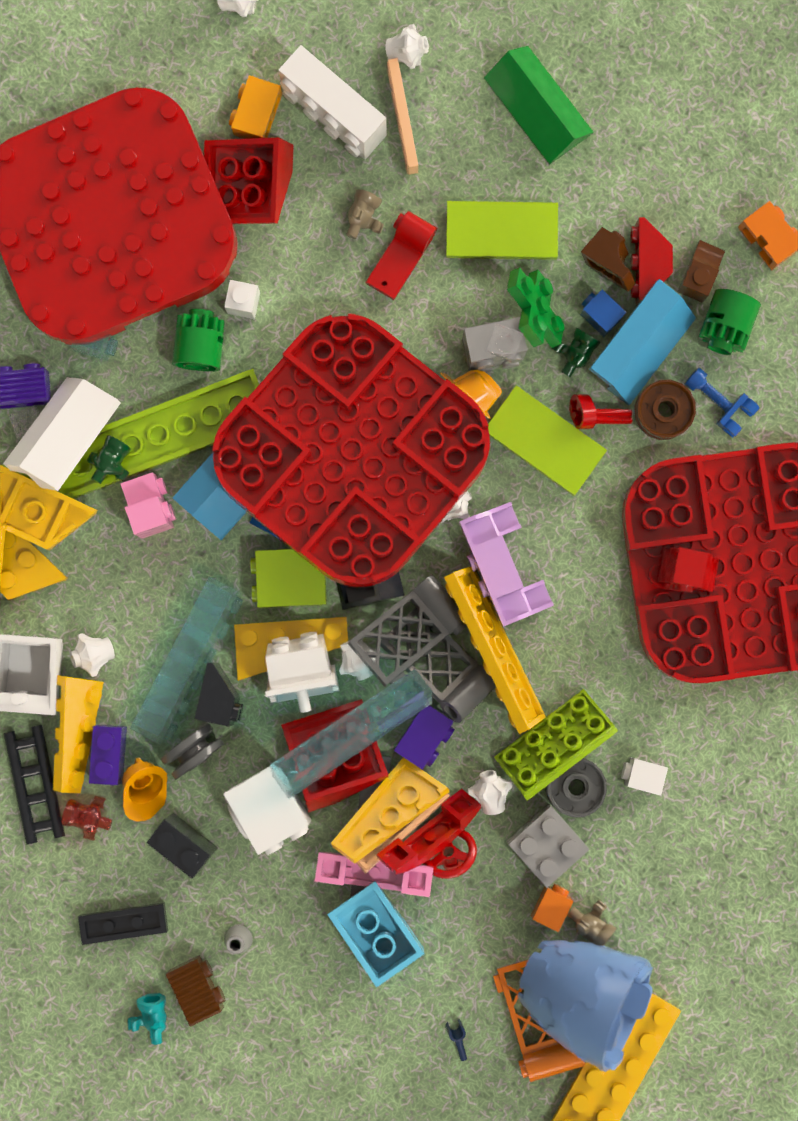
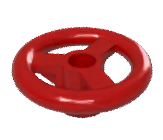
(458, 862)

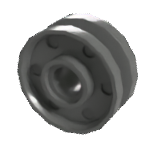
(192, 751)
(588, 799)

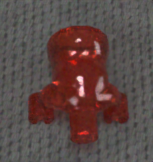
(86, 817)

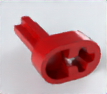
(586, 415)

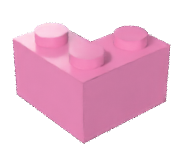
(146, 505)

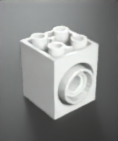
(266, 813)

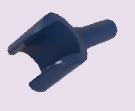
(457, 1036)

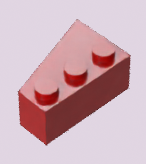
(687, 570)

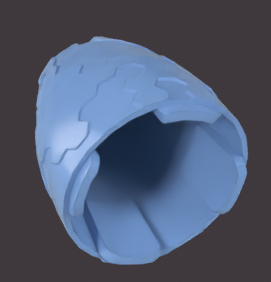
(586, 997)

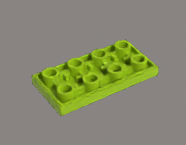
(502, 230)
(545, 440)
(555, 744)

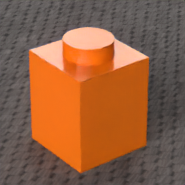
(552, 907)

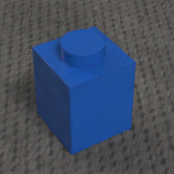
(602, 312)

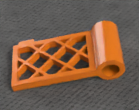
(545, 1056)

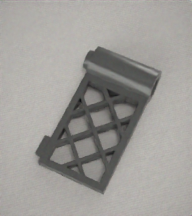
(435, 605)
(465, 691)

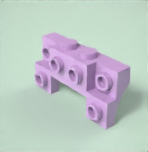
(496, 568)

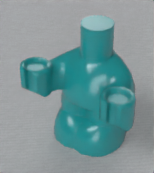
(153, 1016)

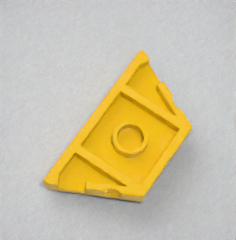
(37, 512)
(25, 568)

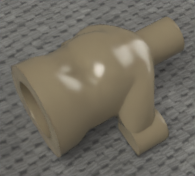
(361, 213)
(591, 926)

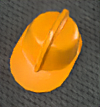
(479, 387)
(143, 790)

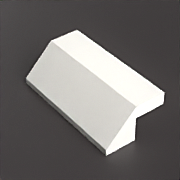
(62, 433)

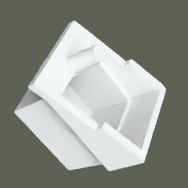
(299, 669)
(29, 674)

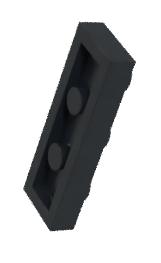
(123, 923)

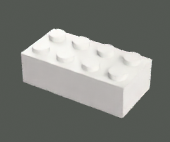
(332, 103)

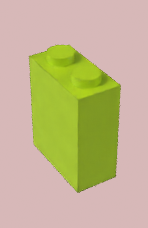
(286, 580)

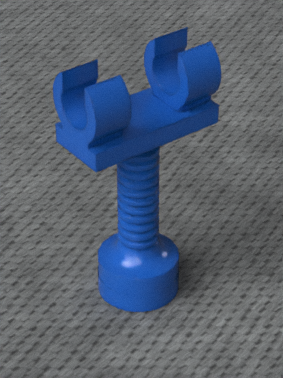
(698, 381)

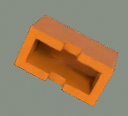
(771, 233)

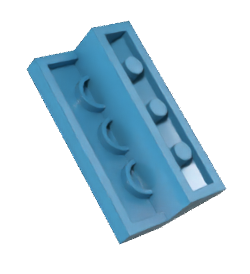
(643, 342)
(208, 501)

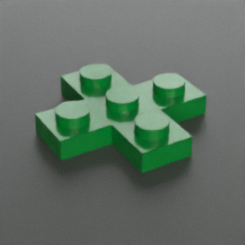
(534, 298)

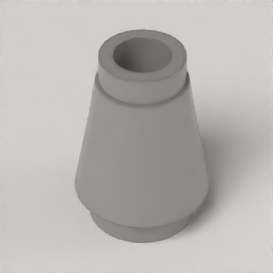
(240, 933)

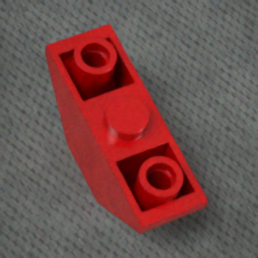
(651, 259)

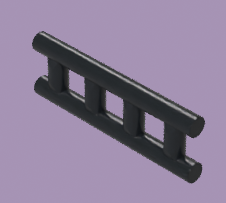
(48, 795)

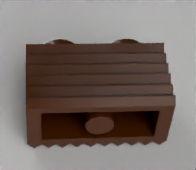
(195, 990)

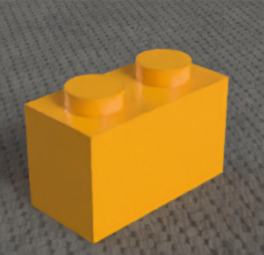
(256, 108)

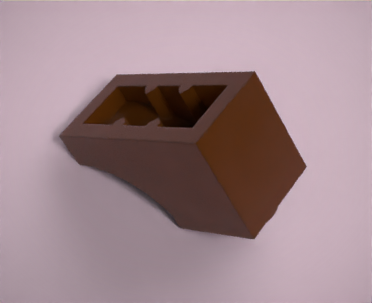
(607, 255)
(701, 271)

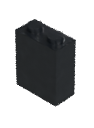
(182, 845)

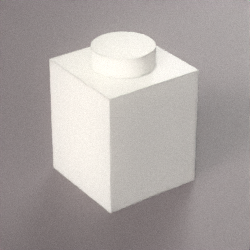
(242, 299)
(644, 776)

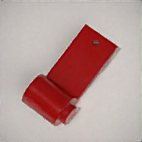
(402, 254)

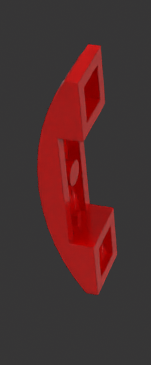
(433, 836)

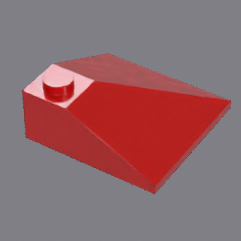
(251, 176)
(348, 778)

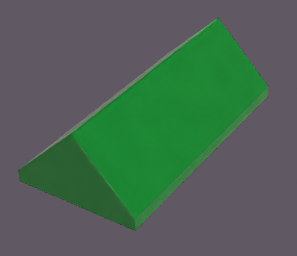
(537, 103)

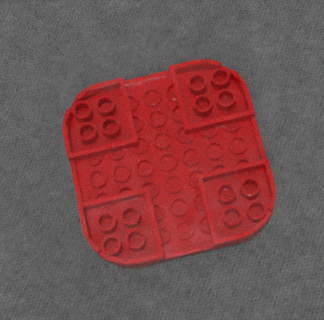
(111, 216)
(351, 450)
(747, 517)

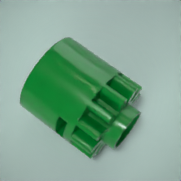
(729, 321)
(198, 341)

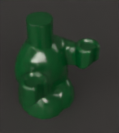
(578, 352)
(109, 460)

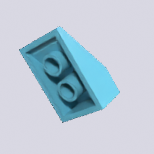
(376, 933)

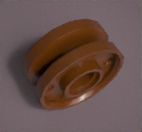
(677, 398)

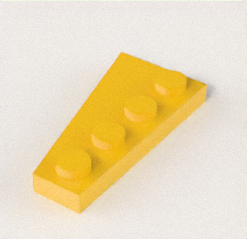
(253, 638)
(77, 717)
(390, 808)

